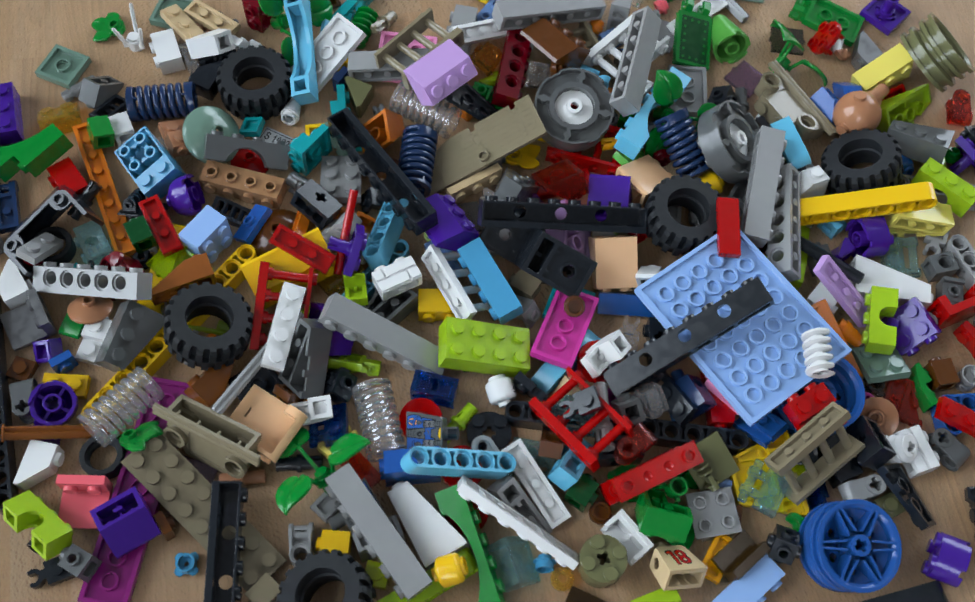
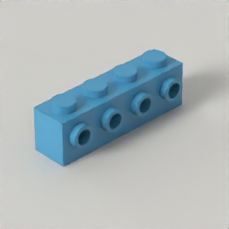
(490, 281)

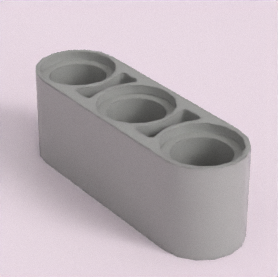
(965, 255)

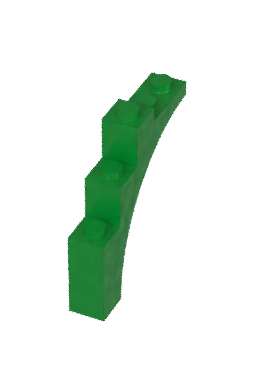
(33, 153)

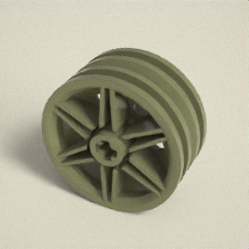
(937, 52)

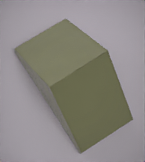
(360, 94)

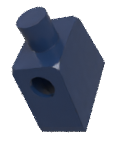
(695, 391)

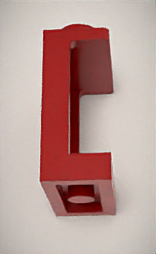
(951, 314)

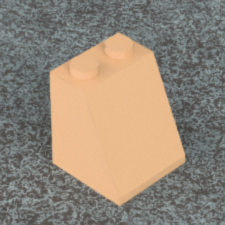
(645, 175)
(616, 262)

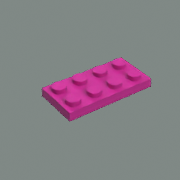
(562, 334)

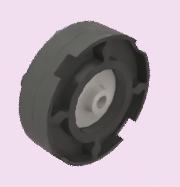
(574, 109)
(727, 140)

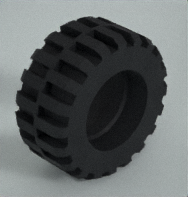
(250, 64)
(858, 148)
(690, 194)
(214, 301)
(324, 568)

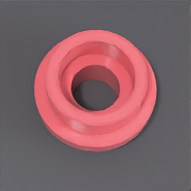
(661, 5)

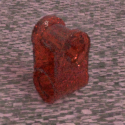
(959, 109)
(635, 446)

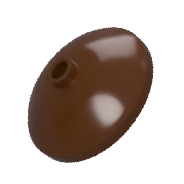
(278, 216)

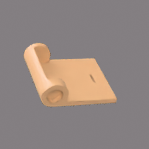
(272, 419)

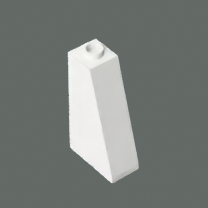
(883, 276)
(424, 524)

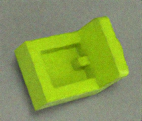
(356, 288)

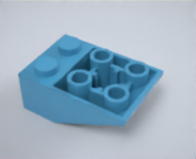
(149, 163)

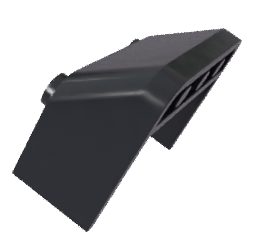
(42, 217)

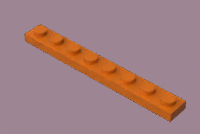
(108, 196)

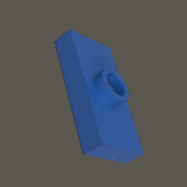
(252, 224)

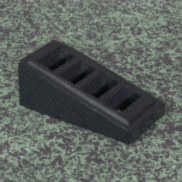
(104, 109)
(225, 204)

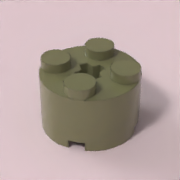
(614, 557)

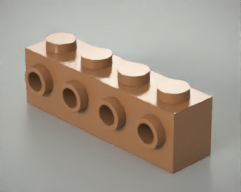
(243, 184)

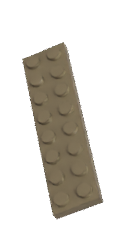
(188, 499)

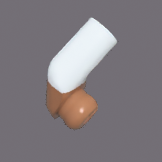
(839, 52)

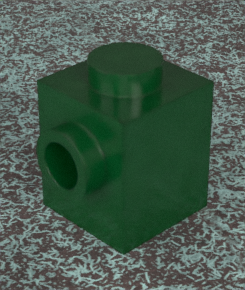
(140, 234)
(582, 492)

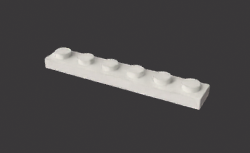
(510, 518)

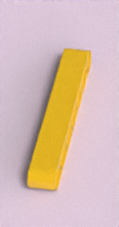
(867, 203)

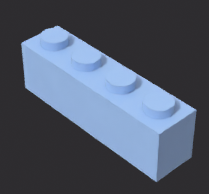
(754, 583)

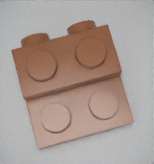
(172, 135)

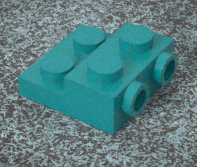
(308, 150)

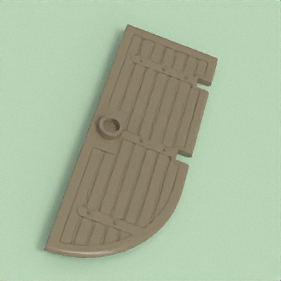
(488, 143)

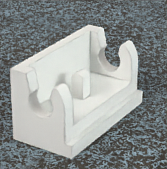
(627, 532)

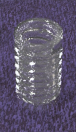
(441, 117)
(94, 417)
(378, 417)

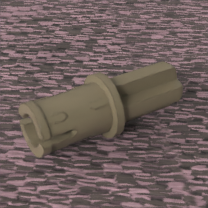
(384, 22)

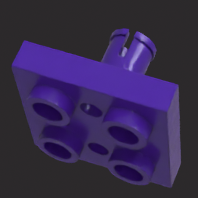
(888, 11)
(967, 150)
(350, 249)

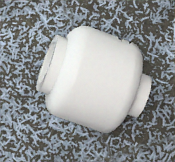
(500, 390)

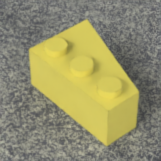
(886, 69)
(931, 222)

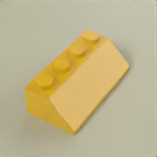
(284, 262)

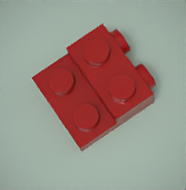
(806, 406)

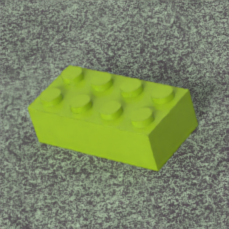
(483, 347)

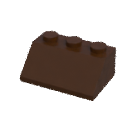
(557, 42)

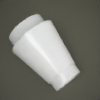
(291, 112)

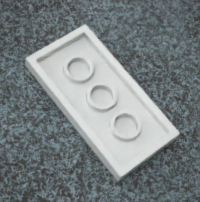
(333, 47)

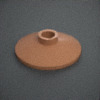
(89, 309)
(886, 413)

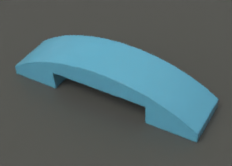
(548, 375)

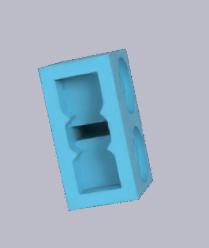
(568, 469)

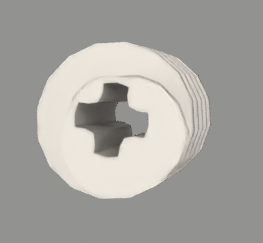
(815, 353)
(904, 446)

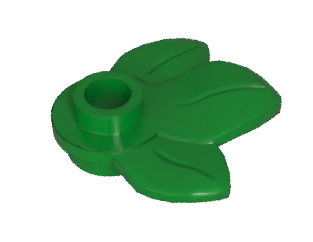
(104, 25)
(136, 439)

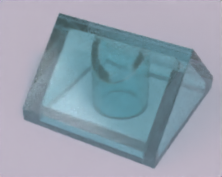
(514, 562)

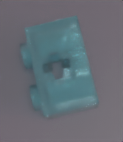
(93, 243)

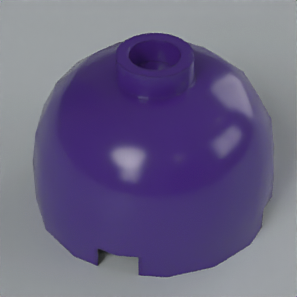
(185, 196)
(53, 403)

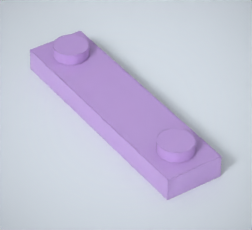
(841, 289)

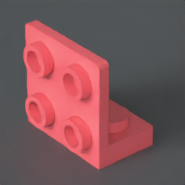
(80, 496)

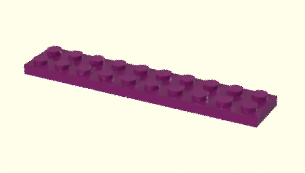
(117, 577)

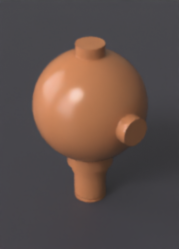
(859, 110)

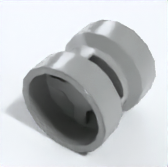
(967, 378)

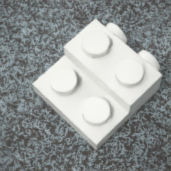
(93, 337)

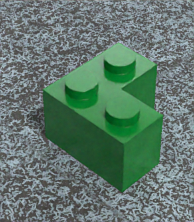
(662, 518)

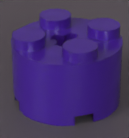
(869, 236)
(947, 559)

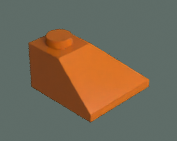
(385, 127)

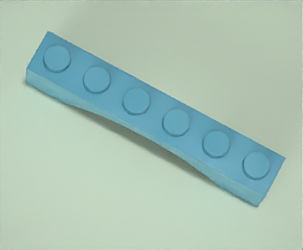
(304, 76)
(636, 129)

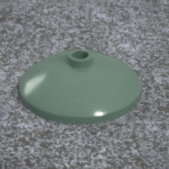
(203, 121)

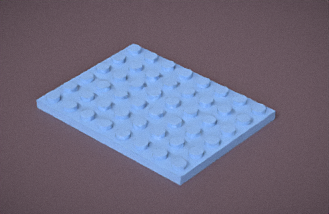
(761, 358)

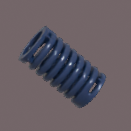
(160, 95)
(683, 142)
(418, 156)

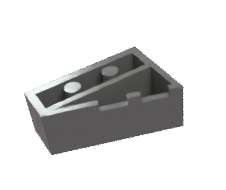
(921, 141)
(515, 185)

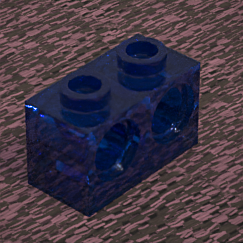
(436, 387)

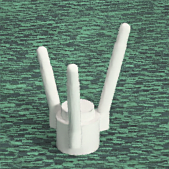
(134, 39)

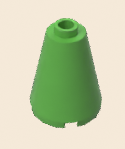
(728, 40)

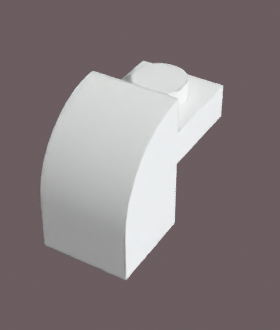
(604, 352)

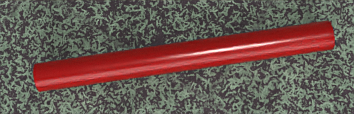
(346, 229)

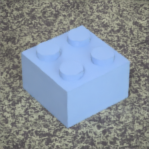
(207, 234)

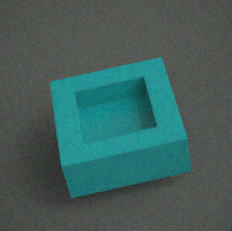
(252, 126)

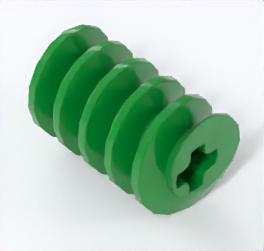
(363, 20)

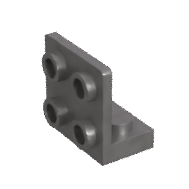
(28, 322)

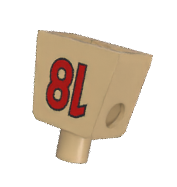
(676, 567)

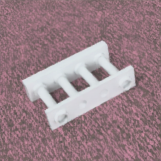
(610, 41)
(449, 285)

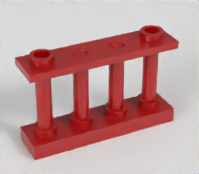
(593, 163)
(265, 295)
(575, 439)
(651, 473)

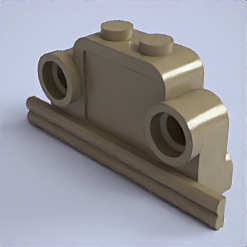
(783, 97)
(210, 436)

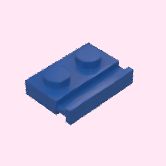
(763, 431)

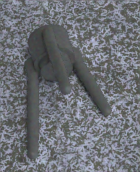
(295, 181)

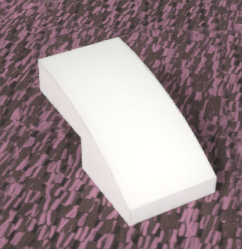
(316, 409)

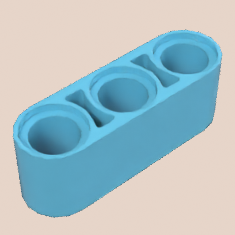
(795, 150)

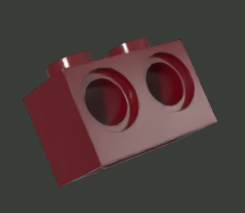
(255, 17)

